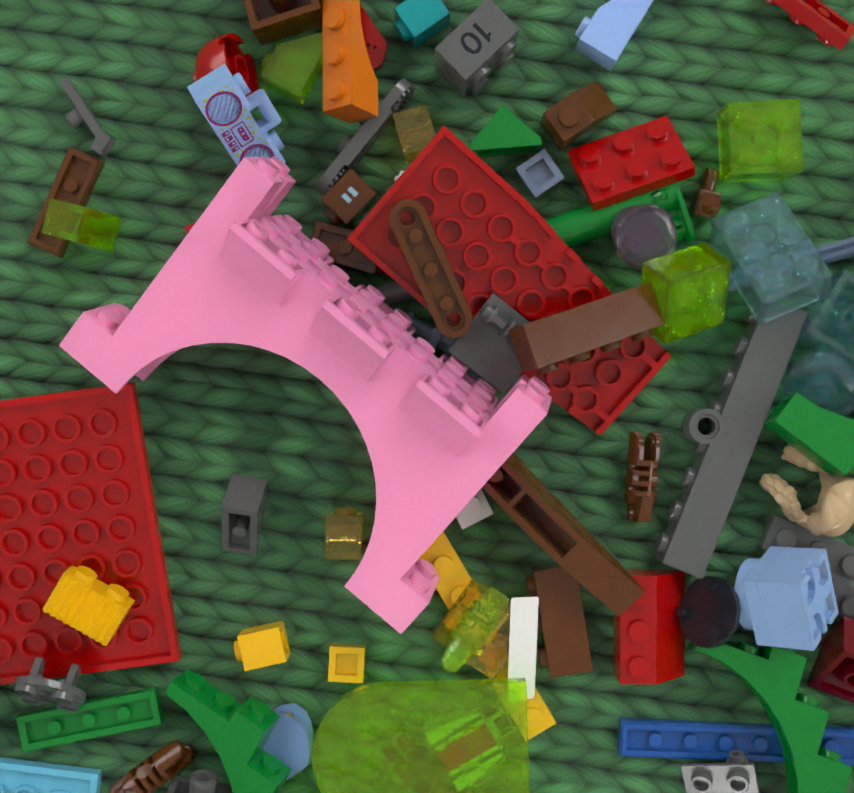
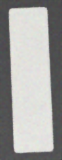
(523, 641)

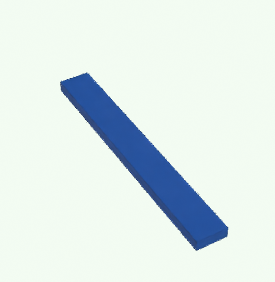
(716, 739)

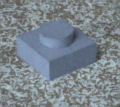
(539, 174)

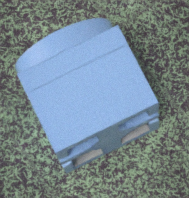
(787, 597)

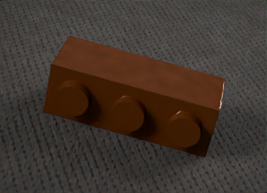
(560, 621)

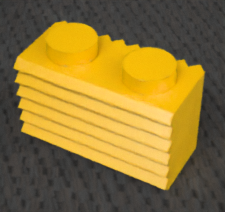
(89, 604)

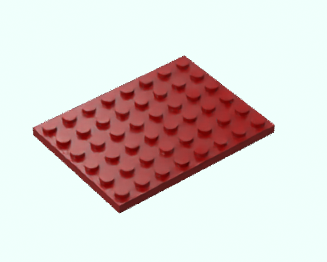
(79, 496)

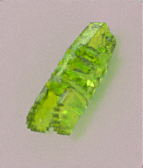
(474, 628)

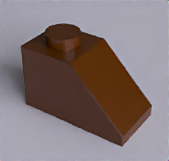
(577, 114)

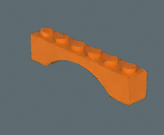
(348, 77)

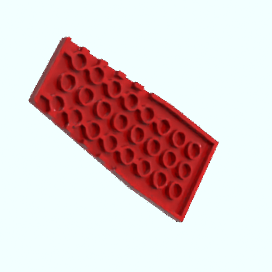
(507, 250)

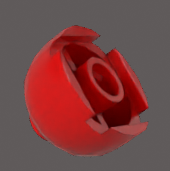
(226, 51)

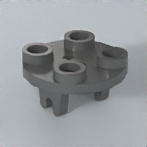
(38, 689)

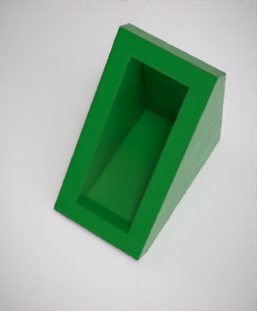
(505, 136)

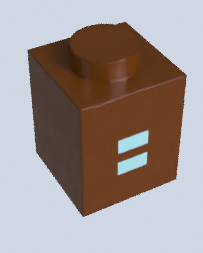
(348, 200)

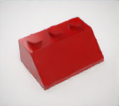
(648, 634)

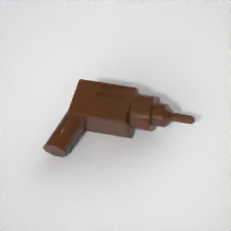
(706, 201)

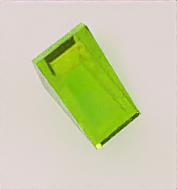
(81, 224)

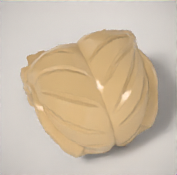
(835, 505)

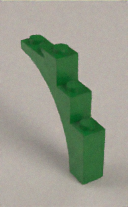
(815, 433)
(797, 722)
(235, 732)

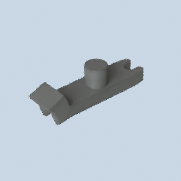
(82, 113)

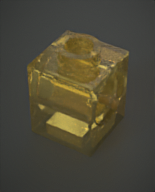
(413, 130)
(344, 534)

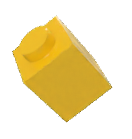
(262, 646)

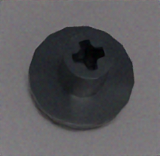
(709, 612)

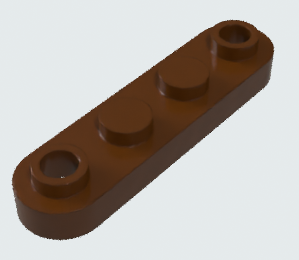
(430, 268)

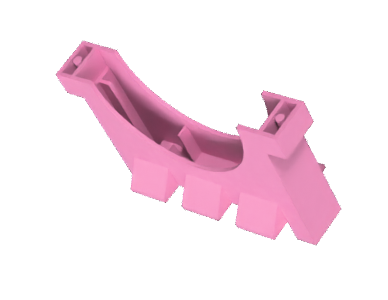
(273, 288)

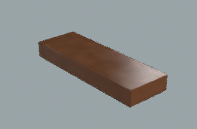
(72, 185)

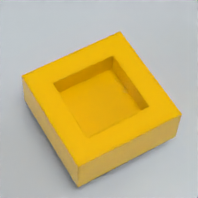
(346, 663)

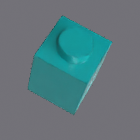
(420, 20)

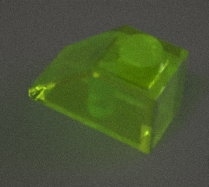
(294, 67)

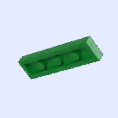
(94, 719)

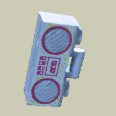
(227, 111)

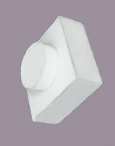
(474, 511)

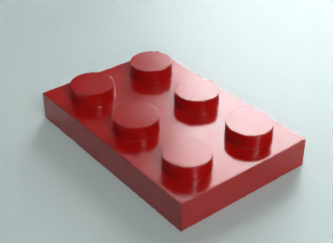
(631, 163)

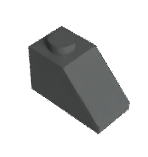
(243, 514)

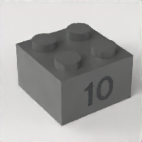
(476, 49)

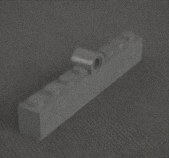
(728, 441)

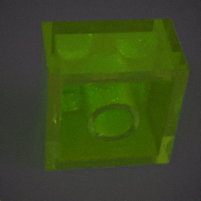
(760, 140)
(689, 290)

